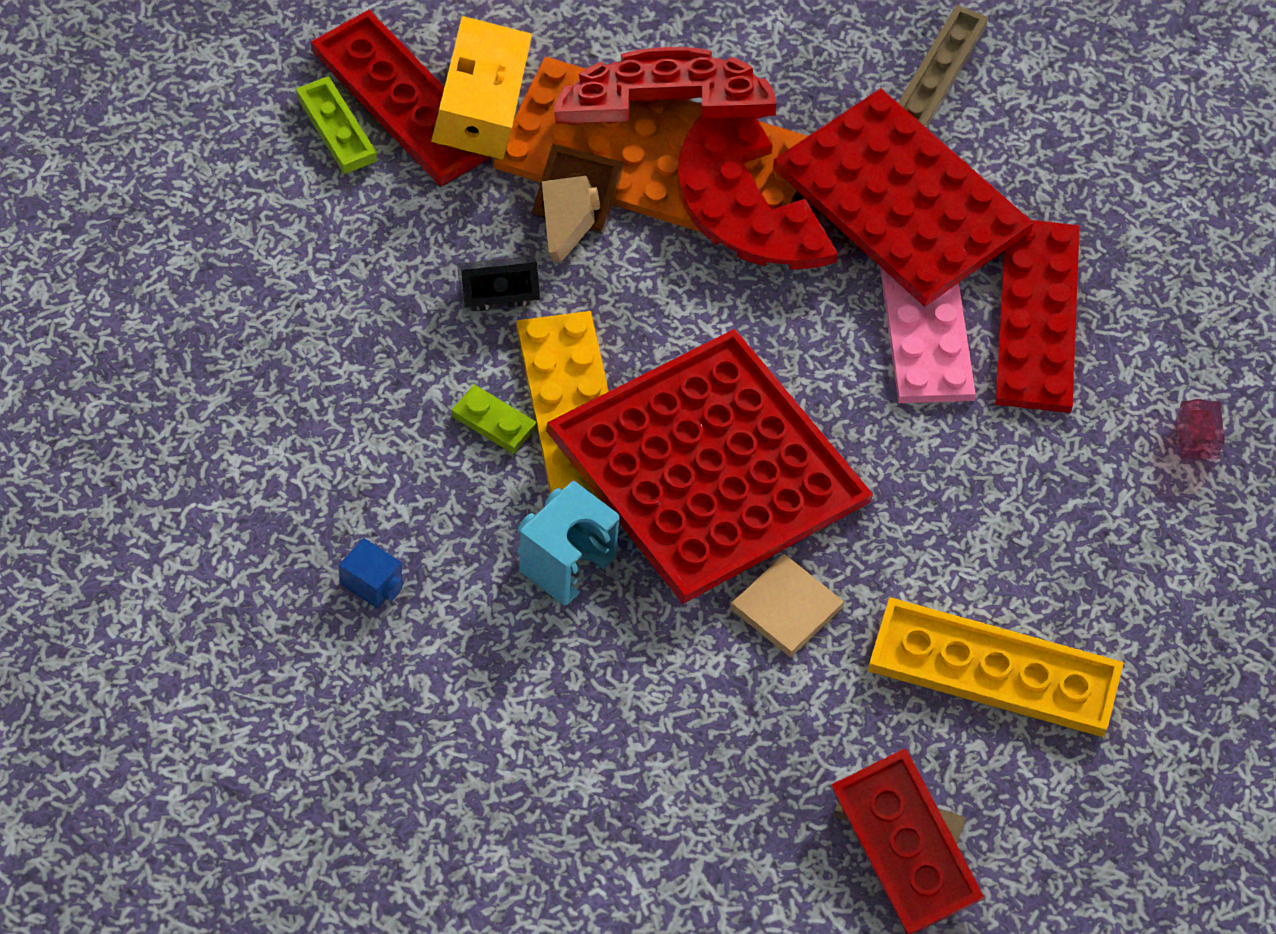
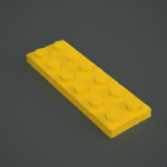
(561, 374)
(996, 667)

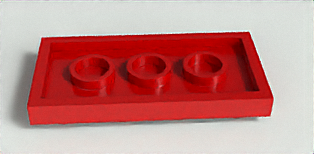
(907, 842)

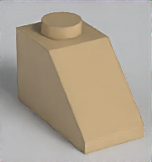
(568, 213)

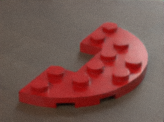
(659, 73)
(730, 206)

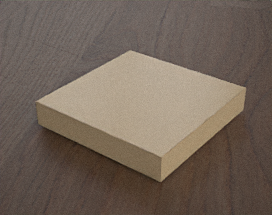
(787, 605)

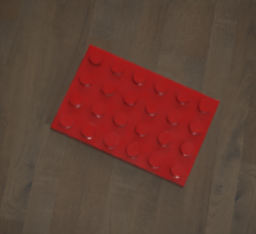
(902, 196)

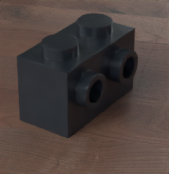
(498, 282)

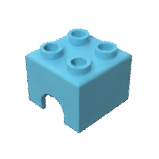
(566, 530)

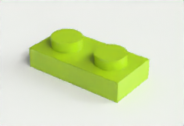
(493, 419)

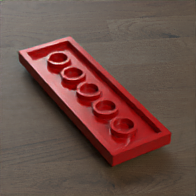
(394, 91)
(1039, 319)

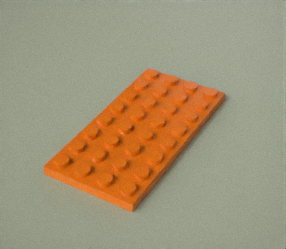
(645, 144)

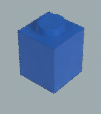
(371, 573)

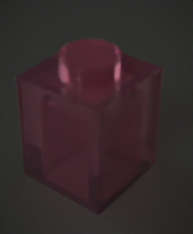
(1199, 429)

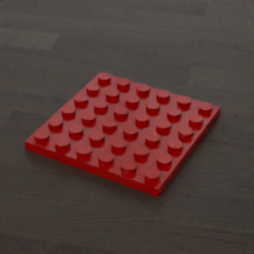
(709, 464)

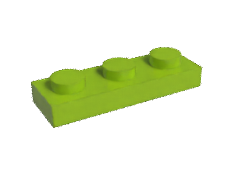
(336, 125)

